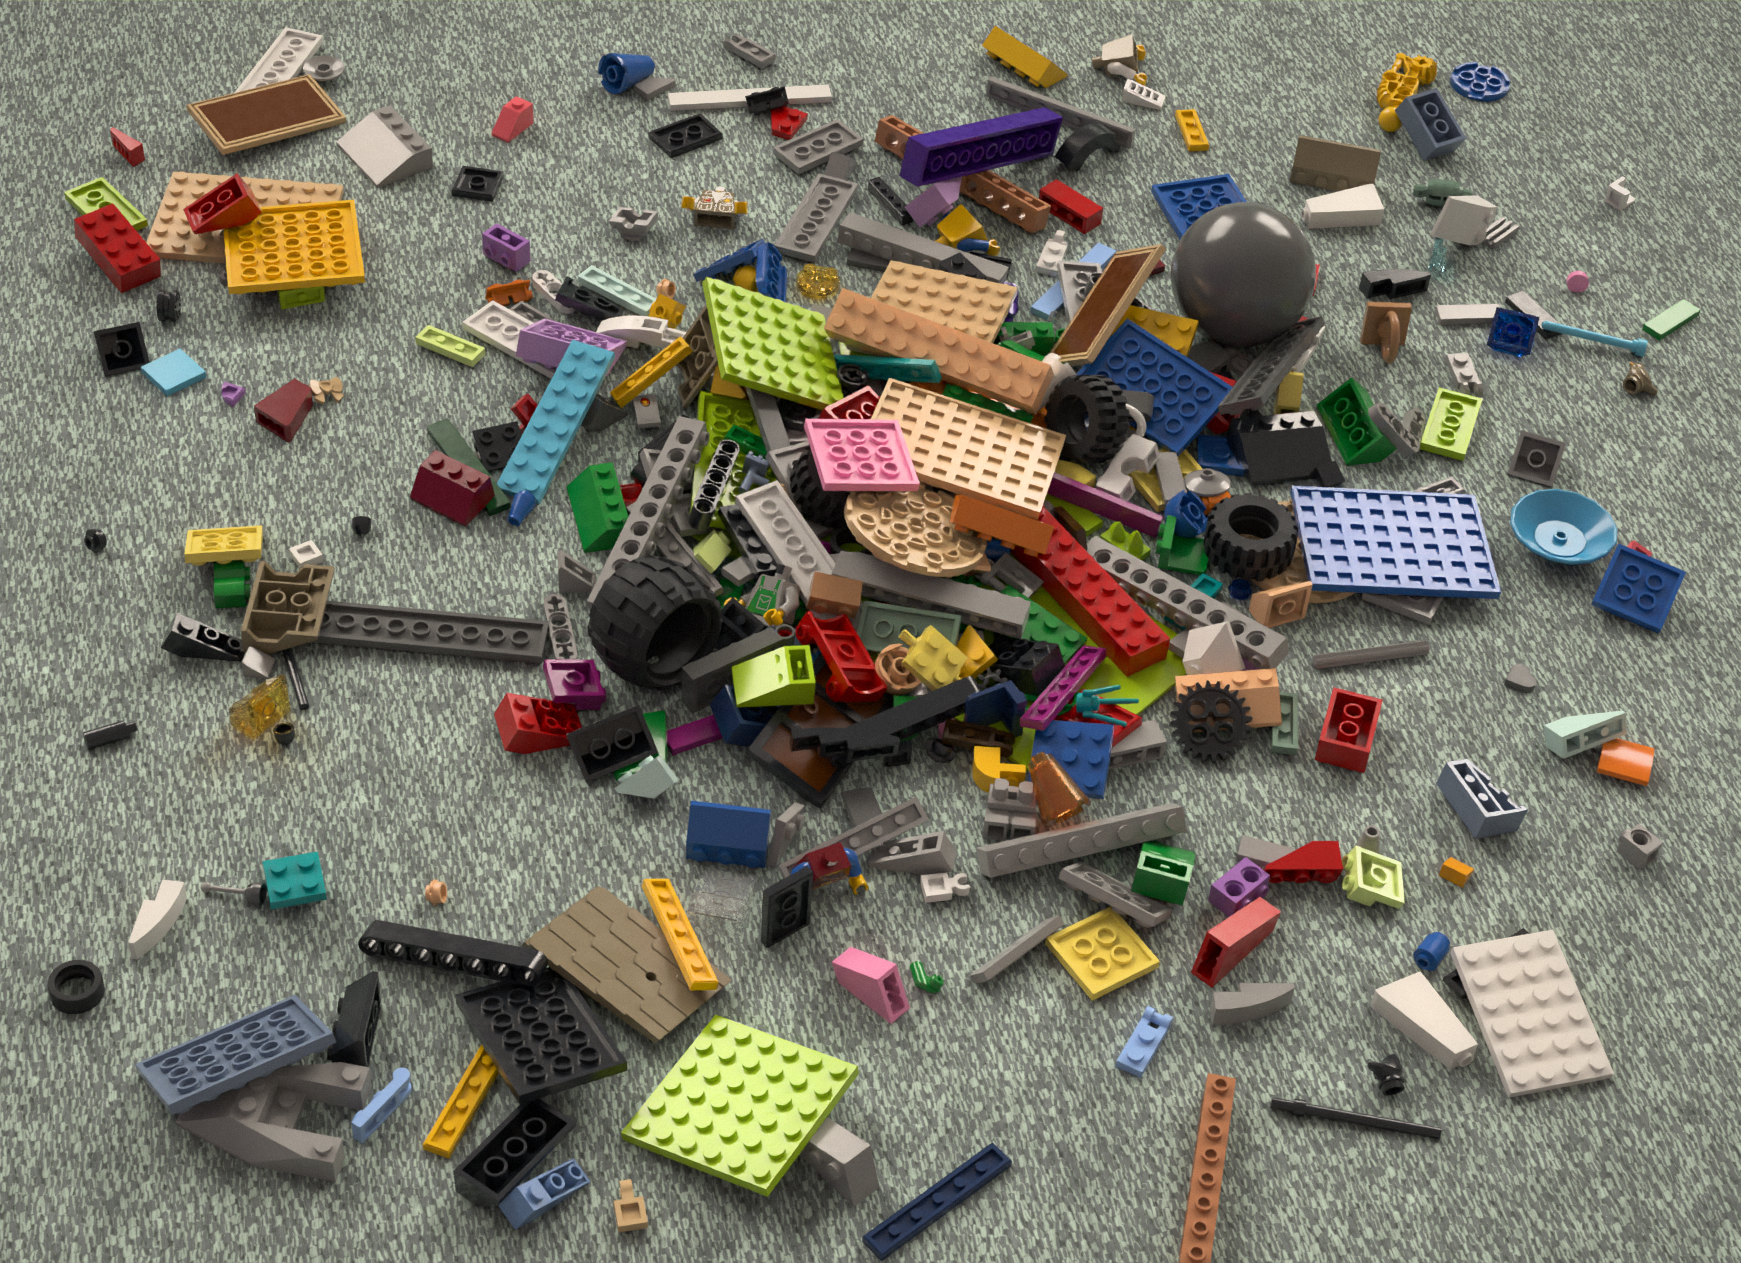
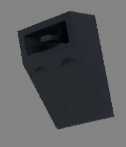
(1027, 663)

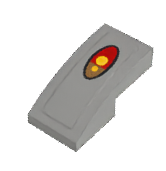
(646, 411)

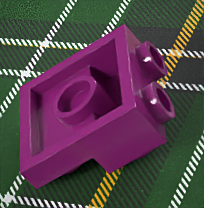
(575, 682)

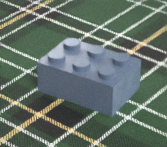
(1430, 124)

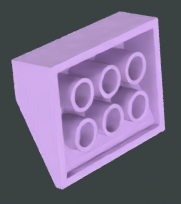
(548, 341)

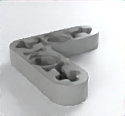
(1403, 435)

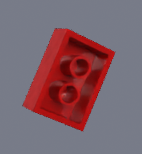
(1348, 730)

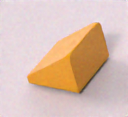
(1456, 871)

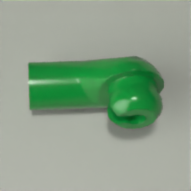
(921, 980)

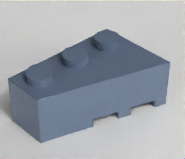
(1477, 801)

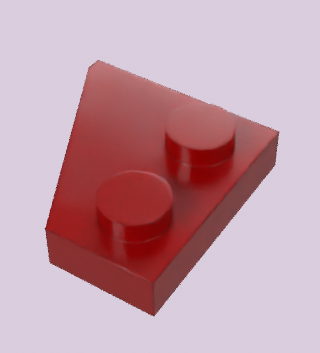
(787, 122)

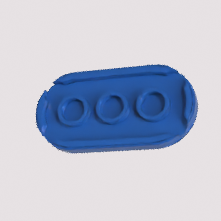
(770, 274)

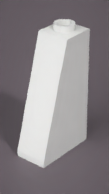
(1344, 209)
(1426, 1019)

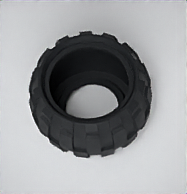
(654, 611)

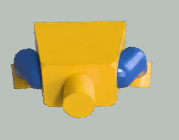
(964, 232)

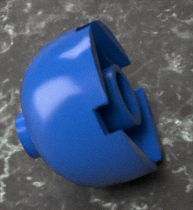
(1188, 513)

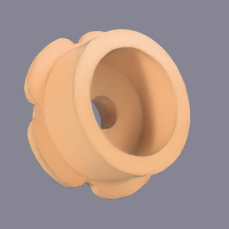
(666, 288)
(436, 892)

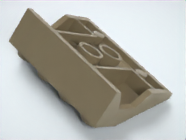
(701, 362)
(286, 607)

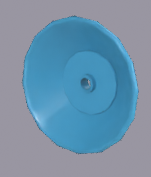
(1563, 526)

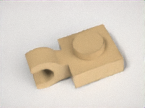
(630, 1210)

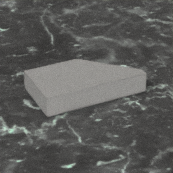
(653, 86)

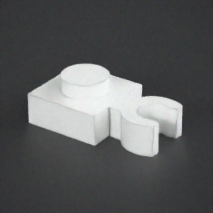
(940, 887)

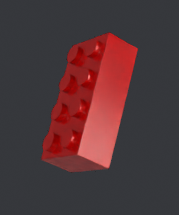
(117, 248)

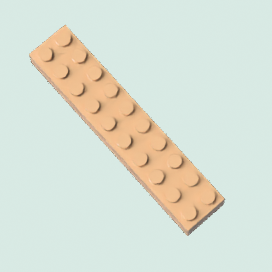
(959, 356)

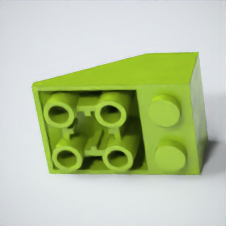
(775, 678)

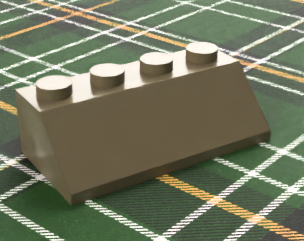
(1333, 164)

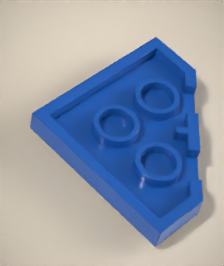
(727, 264)

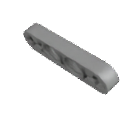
(563, 631)

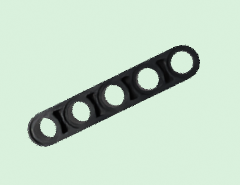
(713, 485)

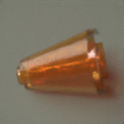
(1055, 790)

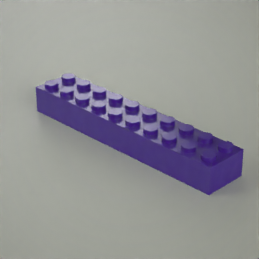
(980, 146)

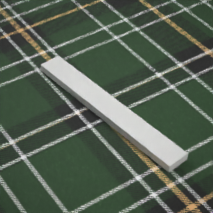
(737, 98)

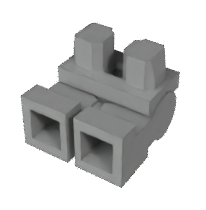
(1011, 810)

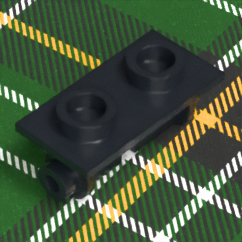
(775, 97)

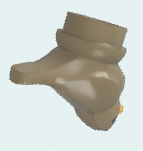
(1638, 380)

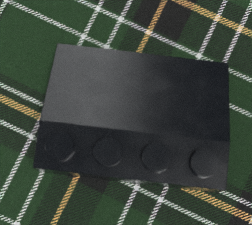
(1278, 446)

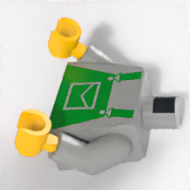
(773, 597)

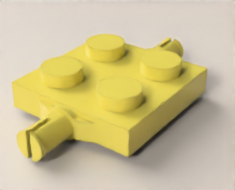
(932, 658)

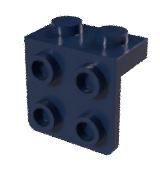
(997, 704)

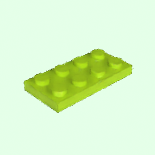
(100, 194)
(1450, 424)

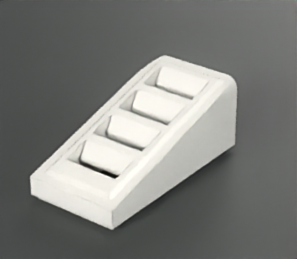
(1142, 96)

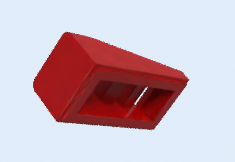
(128, 147)

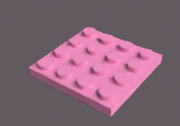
(861, 455)

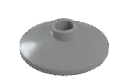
(324, 68)
(1207, 482)

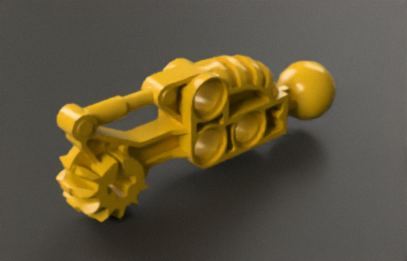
(1397, 86)

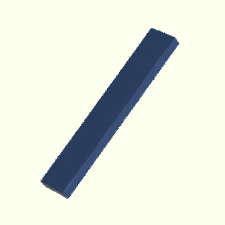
(936, 1201)

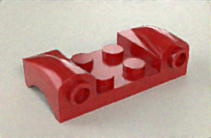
(852, 667)

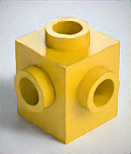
(667, 309)

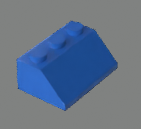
(728, 834)

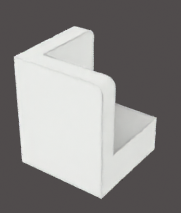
(1618, 196)

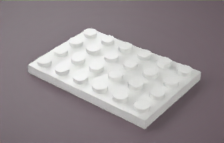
(1531, 1013)

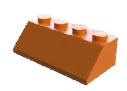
(1000, 524)

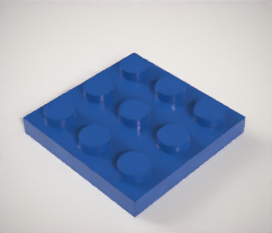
(1638, 588)
(1080, 750)

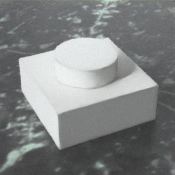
(306, 554)

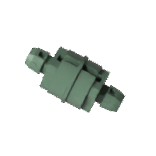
(1439, 190)

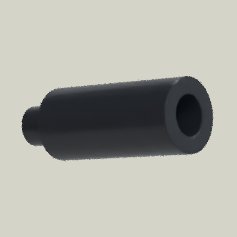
(108, 734)

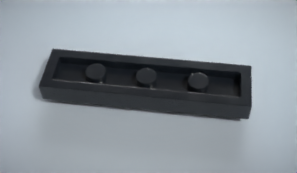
(747, 541)

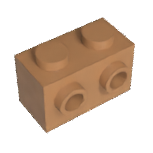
(834, 595)

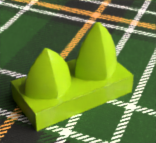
(299, 297)
(1127, 542)

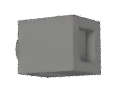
(1639, 846)

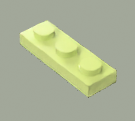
(450, 346)

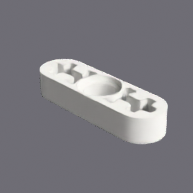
(545, 288)

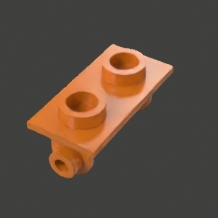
(517, 290)

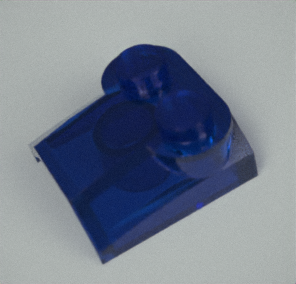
(1512, 332)

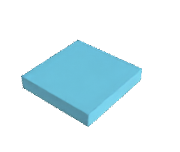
(173, 372)

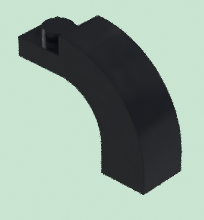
(1083, 143)

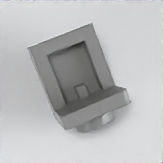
(1024, 339)

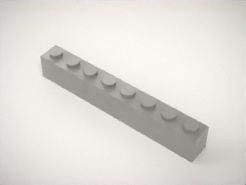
(907, 247)
(913, 590)
(1081, 840)

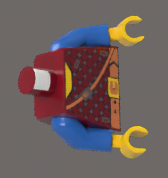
(832, 865)

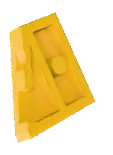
(977, 652)

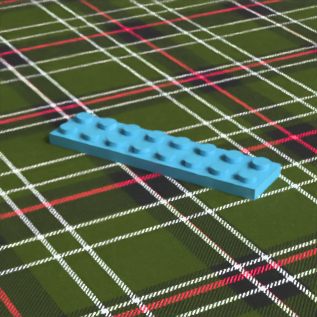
(556, 420)

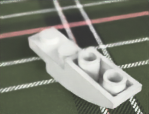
(640, 329)

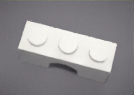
(1135, 455)

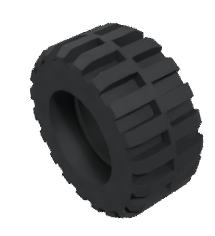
(1106, 418)
(819, 504)
(1246, 556)

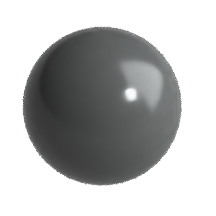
(1243, 274)

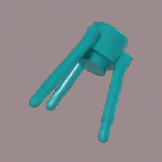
(1088, 703)

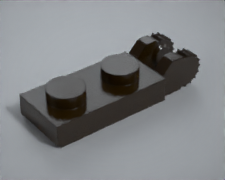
(969, 735)

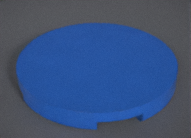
(1479, 82)

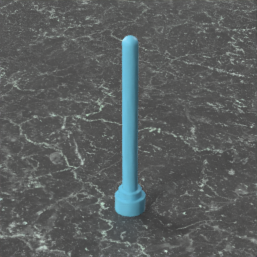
(1637, 347)

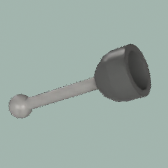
(254, 892)

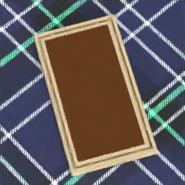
(266, 114)
(1106, 304)

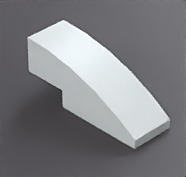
(157, 917)

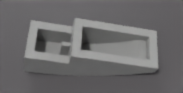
(1249, 1002)

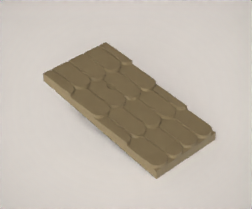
(621, 963)

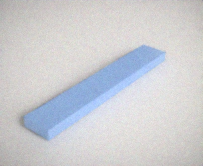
(1053, 299)

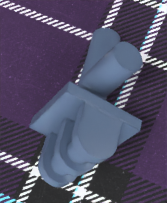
(755, 470)

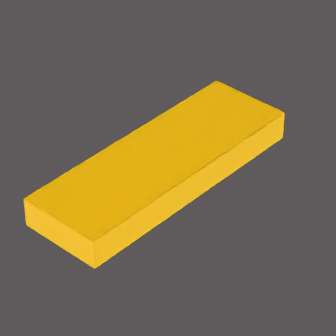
(1192, 130)

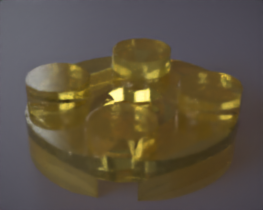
(827, 279)

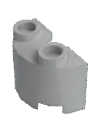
(632, 224)

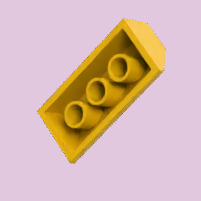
(1023, 58)

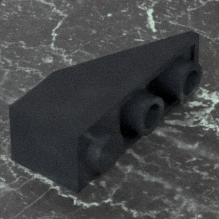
(197, 640)

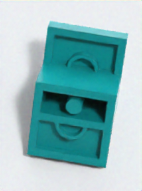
(294, 880)

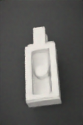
(1053, 252)

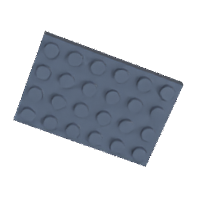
(234, 1054)

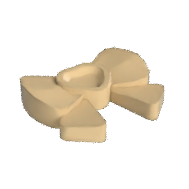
(326, 387)

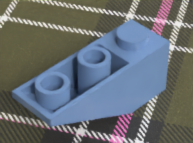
(543, 1193)

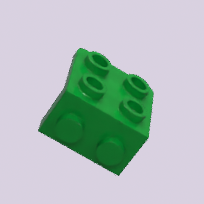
(1178, 552)

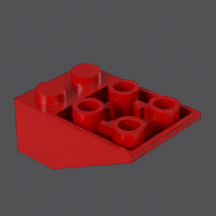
(534, 723)

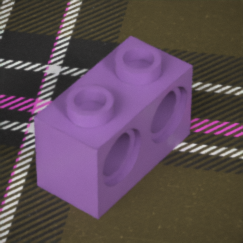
(1239, 887)

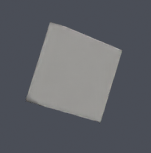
(257, 664)

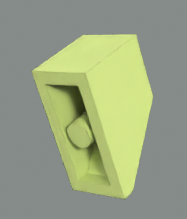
(712, 550)

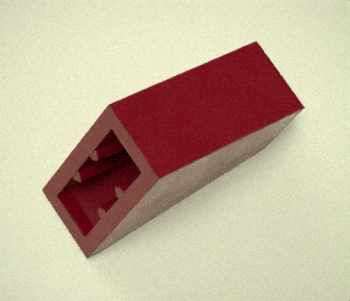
(285, 409)

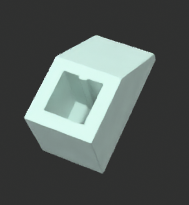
(649, 781)

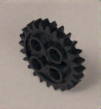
(1213, 744)

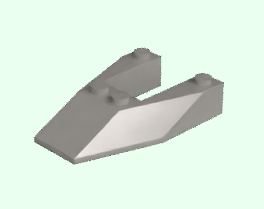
(262, 1118)

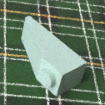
(1582, 732)

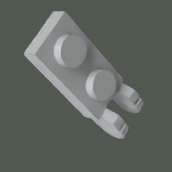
(749, 50)
(1464, 373)

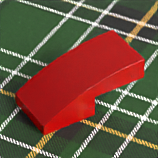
(630, 493)

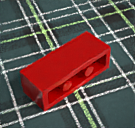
(1071, 206)

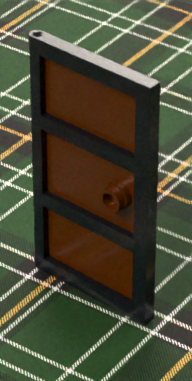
(804, 769)

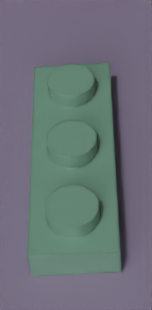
(1285, 736)

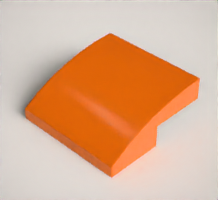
(1626, 761)

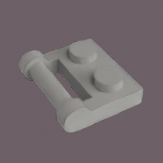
(1014, 575)

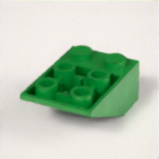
(1163, 872)

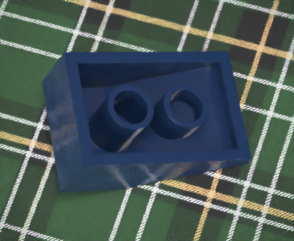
(739, 724)

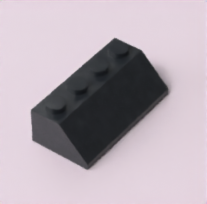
(511, 1153)

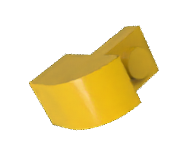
(987, 768)

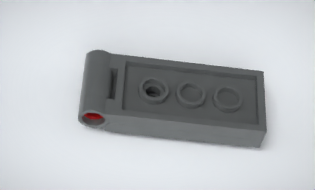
(708, 675)

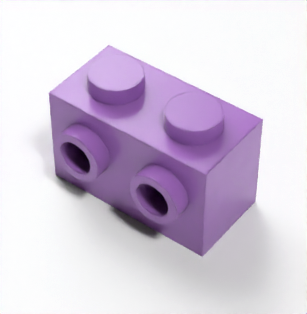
(506, 247)

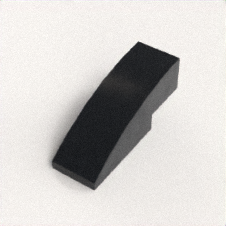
(1393, 282)

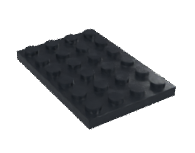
(540, 1035)

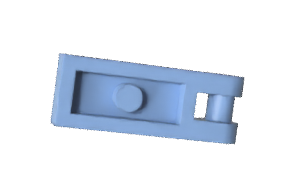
(1144, 1042)
(382, 1105)

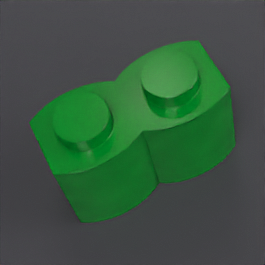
(231, 585)

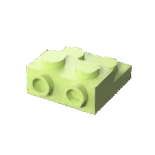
(1372, 878)

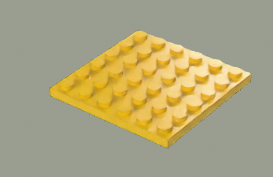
(295, 248)

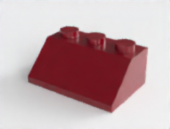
(451, 488)

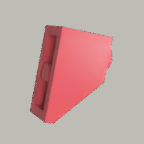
(513, 119)

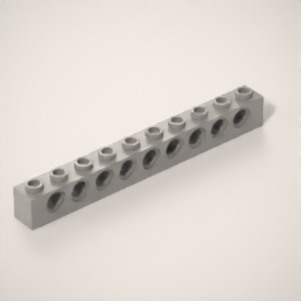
(657, 498)
(1187, 605)

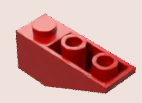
(1311, 862)

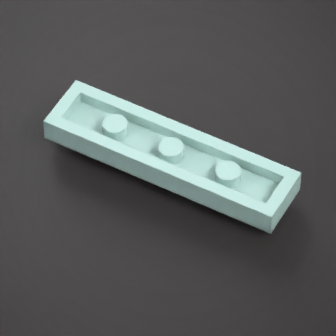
(616, 290)

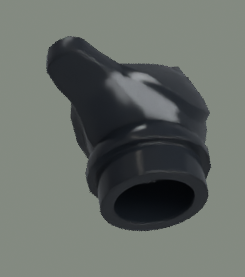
(1388, 1074)

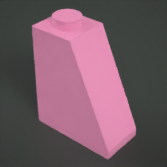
(873, 982)

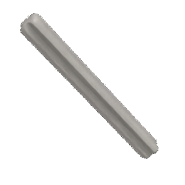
(1370, 654)

